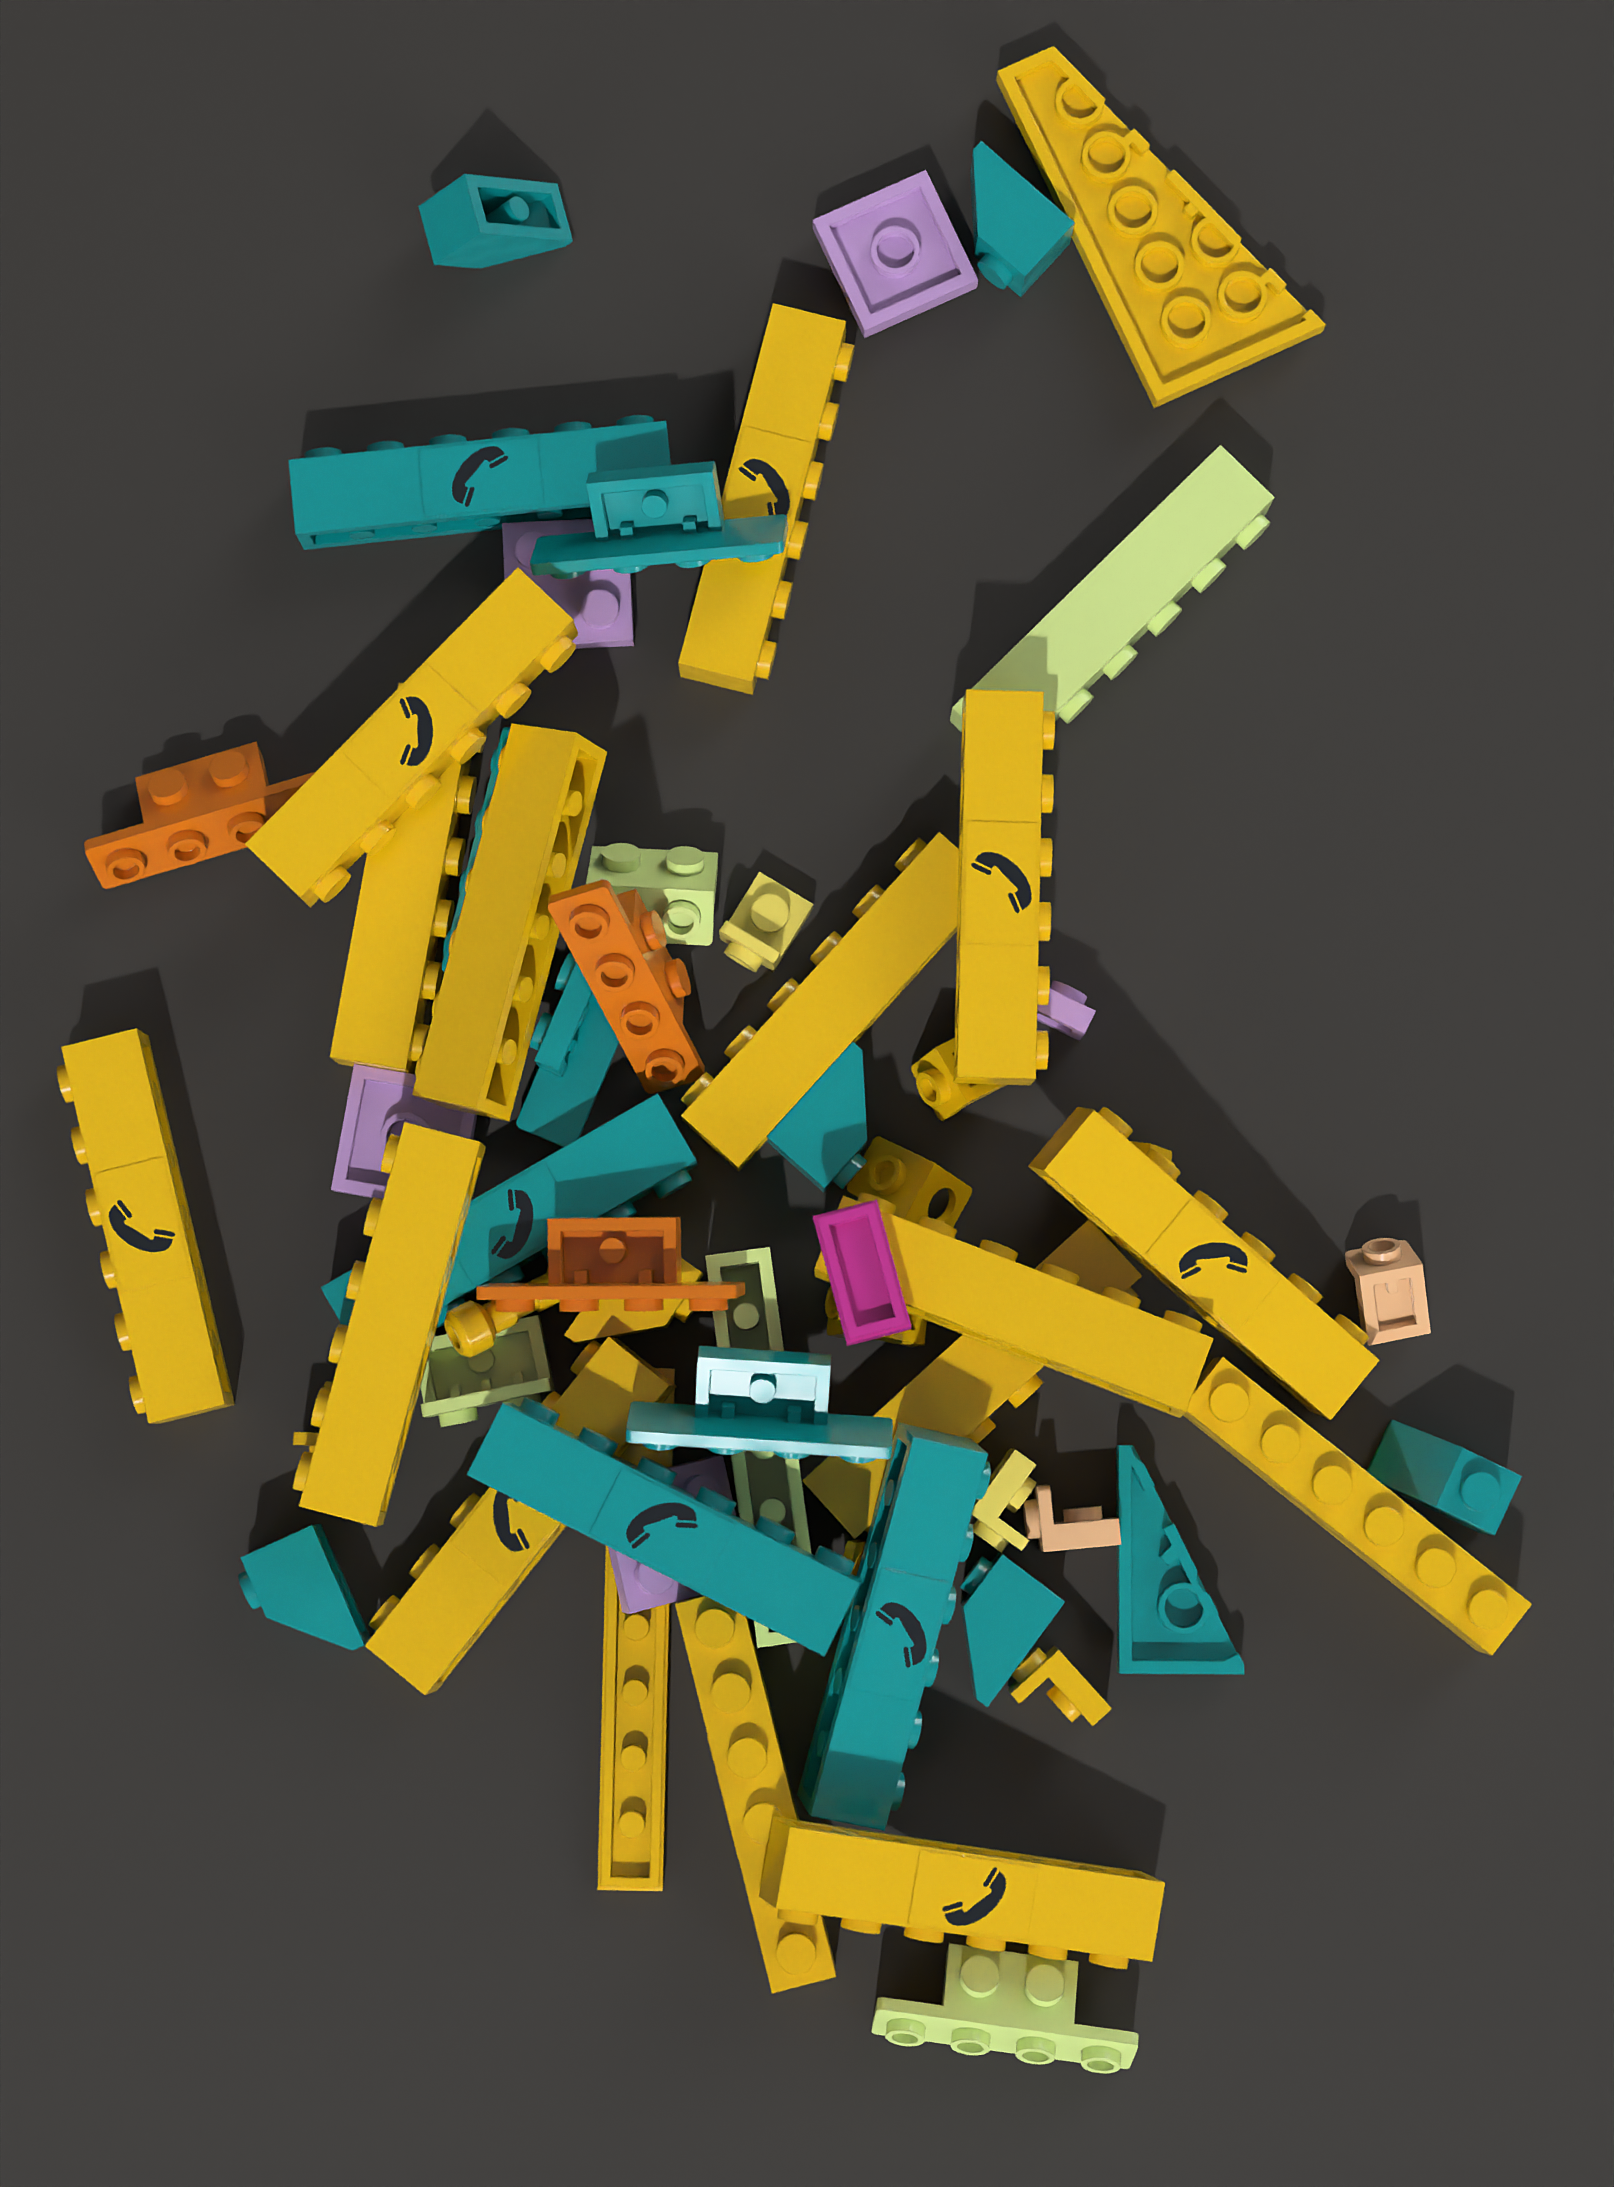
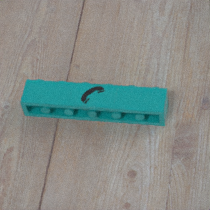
(462, 483)
(584, 1179)
(666, 1526)
(893, 1627)

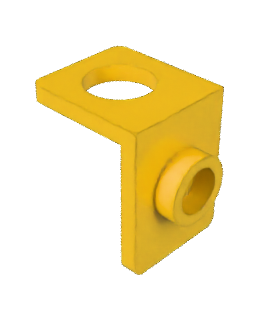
(908, 1182)

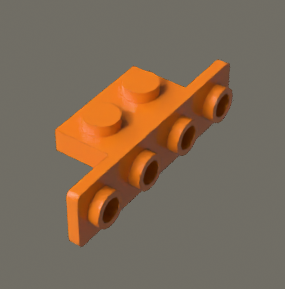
(191, 815)
(632, 979)
(613, 1260)

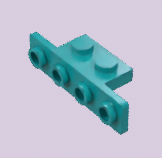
(657, 520)
(572, 1061)
(761, 1405)

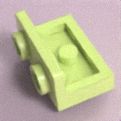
(671, 882)
(504, 1373)

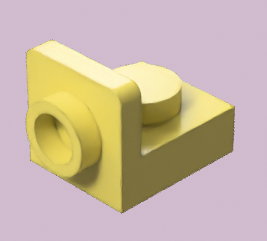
(764, 924)
(1007, 1489)

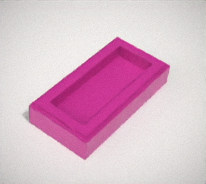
(861, 1272)

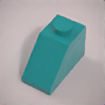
(493, 221)
(1013, 224)
(828, 1125)
(1444, 1477)
(304, 1588)
(1002, 1621)

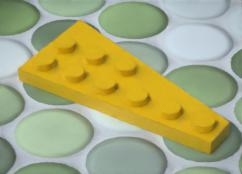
(1158, 254)

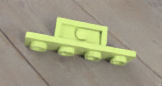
(1009, 2007)

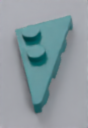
(1161, 1604)

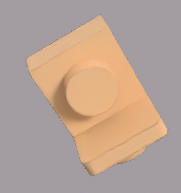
(1389, 1290)
(1081, 1526)

